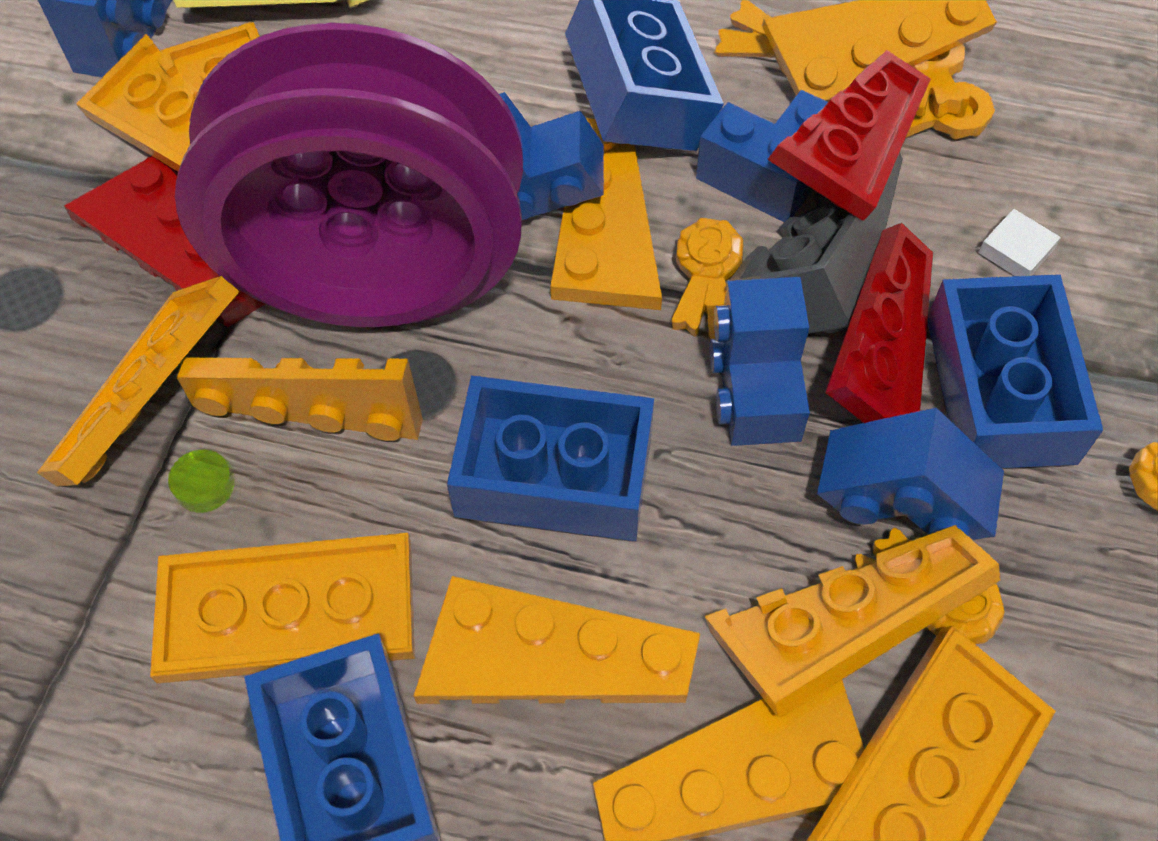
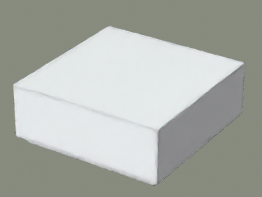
(1019, 244)

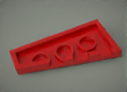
(857, 136)
(141, 219)
(886, 339)

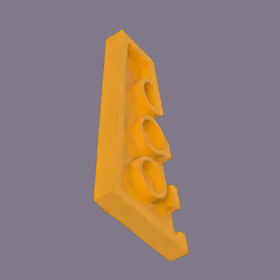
(835, 43)

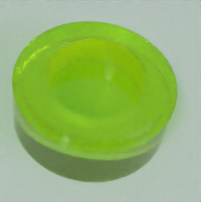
(201, 481)

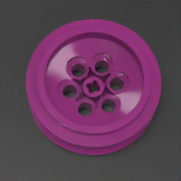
(352, 176)

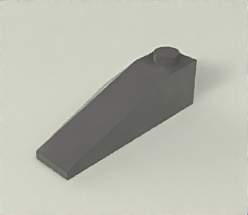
(829, 254)

